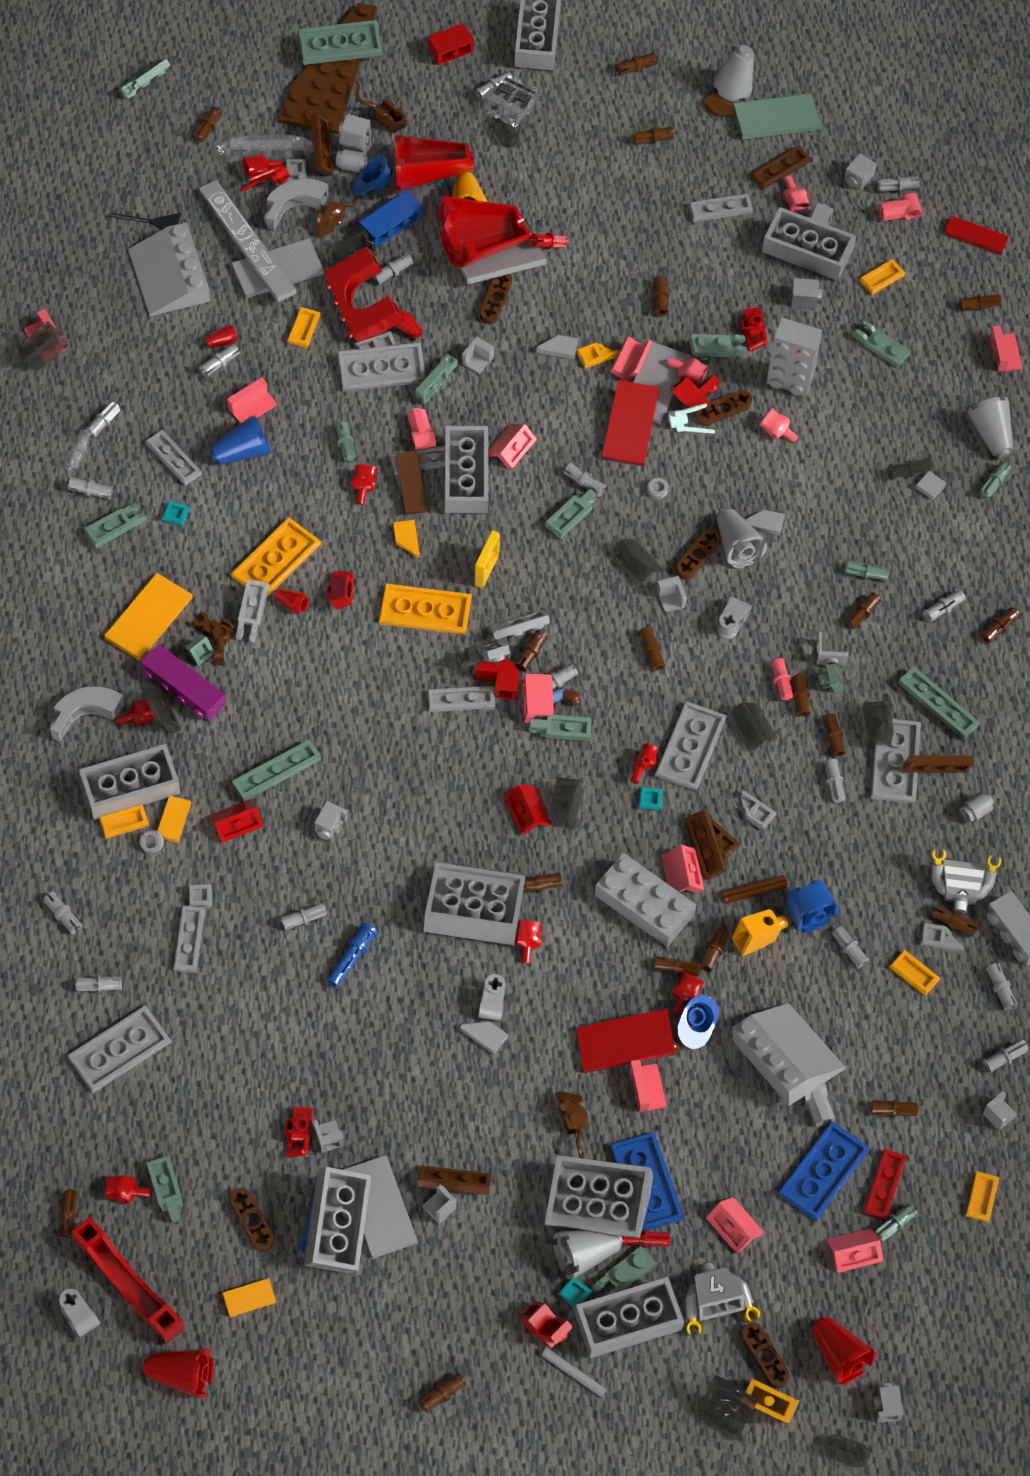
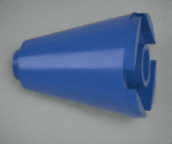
(241, 443)

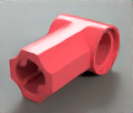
(907, 206)
(421, 433)

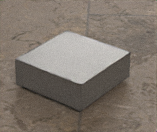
(930, 485)
(200, 895)

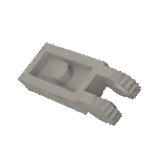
(252, 608)

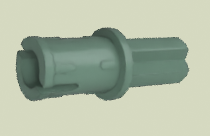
(345, 441)
(995, 479)
(867, 571)
(896, 1222)

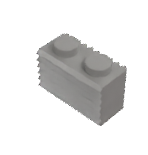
(355, 134)

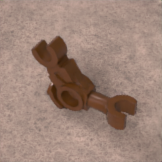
(218, 632)

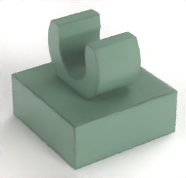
(199, 649)
(832, 679)

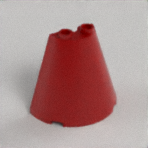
(428, 161)
(478, 229)

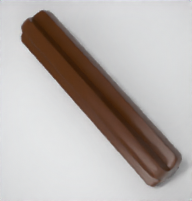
(754, 889)

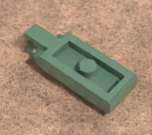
(143, 78)
(435, 379)
(571, 514)
(562, 727)
(165, 1186)

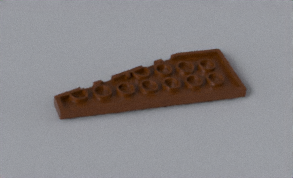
(325, 86)

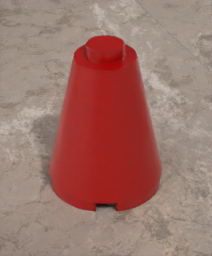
(842, 1350)
(182, 1370)

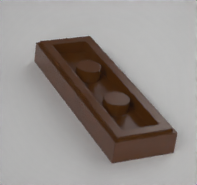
(321, 145)
(780, 167)
(411, 483)
(938, 763)
(706, 844)
(454, 1180)

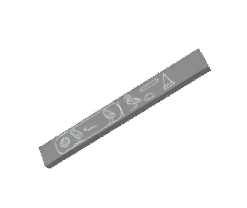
(247, 241)

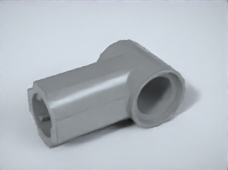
(819, 1105)

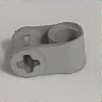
(733, 617)
(492, 1000)
(80, 1315)

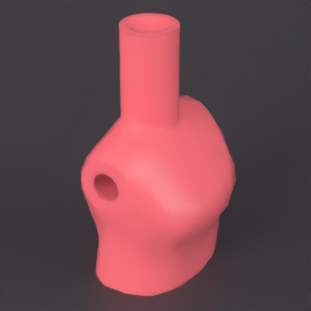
(795, 196)
(691, 367)
(778, 425)

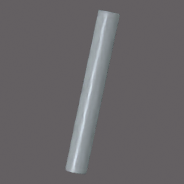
(574, 1372)

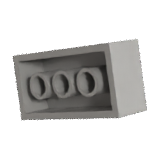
(537, 34)
(808, 243)
(794, 357)
(466, 469)
(130, 781)
(645, 899)
(337, 1220)
(629, 1317)

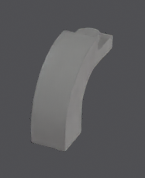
(294, 193)
(82, 702)

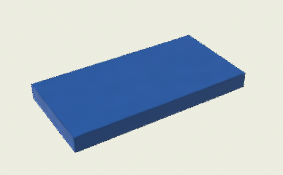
(824, 1171)
(663, 1201)

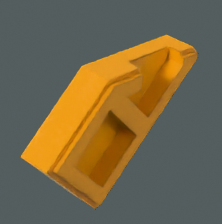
(595, 354)
(406, 536)

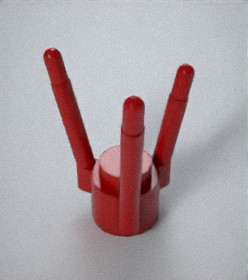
(277, 174)

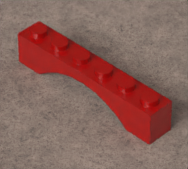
(136, 1292)

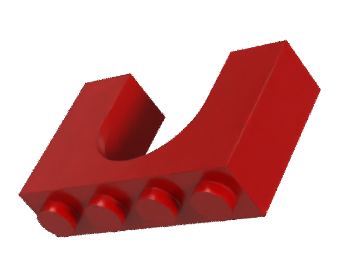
(344, 280)

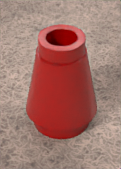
(409, 326)
(222, 336)
(293, 600)

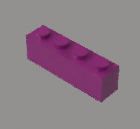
(183, 683)

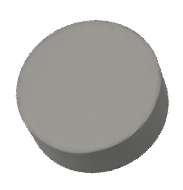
(657, 488)
(151, 841)

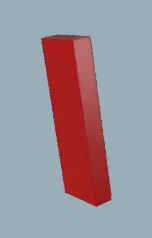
(976, 235)
(884, 1184)

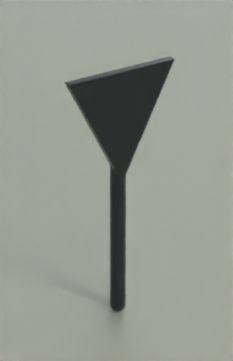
(160, 222)

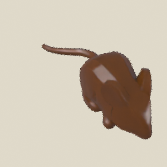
(385, 113)
(331, 216)
(574, 1115)

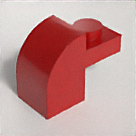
(691, 395)
(504, 674)
(545, 1324)

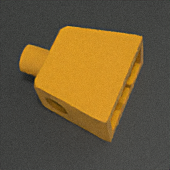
(758, 931)

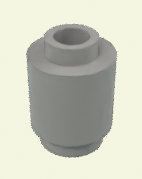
(351, 160)
(976, 807)

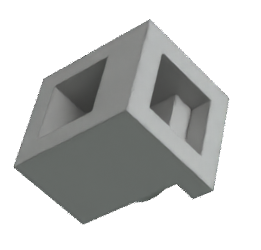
(821, 214)
(330, 820)
(888, 1403)

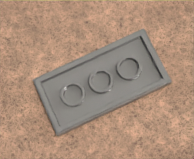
(296, 261)
(506, 262)
(381, 366)
(658, 373)
(690, 746)
(888, 777)
(119, 1049)
(387, 1219)

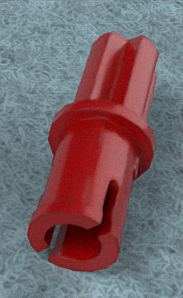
(548, 240)
(648, 1239)

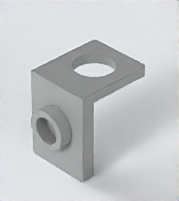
(827, 657)

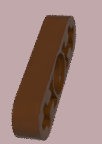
(497, 306)
(727, 400)
(699, 545)
(254, 1238)
(780, 1367)

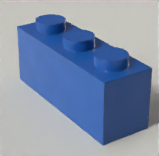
(392, 218)

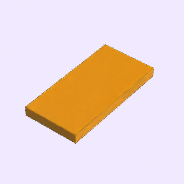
(277, 555)
(425, 609)
(148, 616)

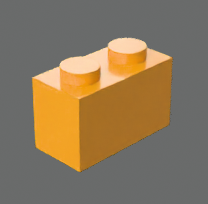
(773, 1401)

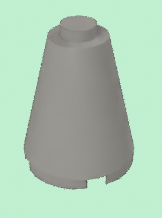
(736, 75)
(994, 425)
(739, 539)
(582, 1250)

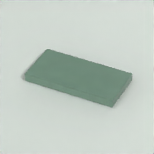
(340, 42)
(777, 116)

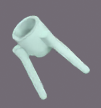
(679, 418)

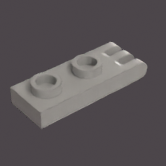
(520, 624)
(494, 650)

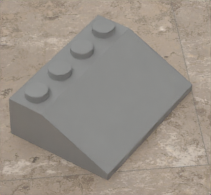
(169, 270)
(474, 903)
(786, 1051)
(599, 1196)

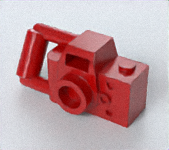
(753, 328)
(340, 589)
(300, 1133)

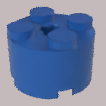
(811, 906)

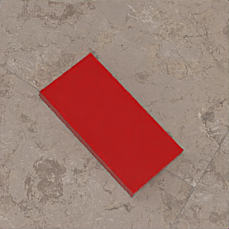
(630, 422)
(625, 1040)

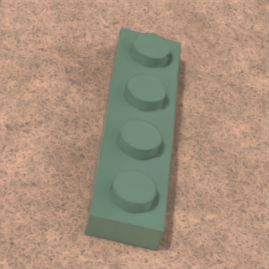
(938, 702)
(276, 770)

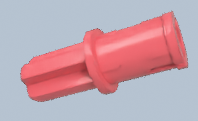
(782, 679)

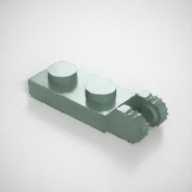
(881, 344)
(716, 345)
(114, 525)
(627, 1272)

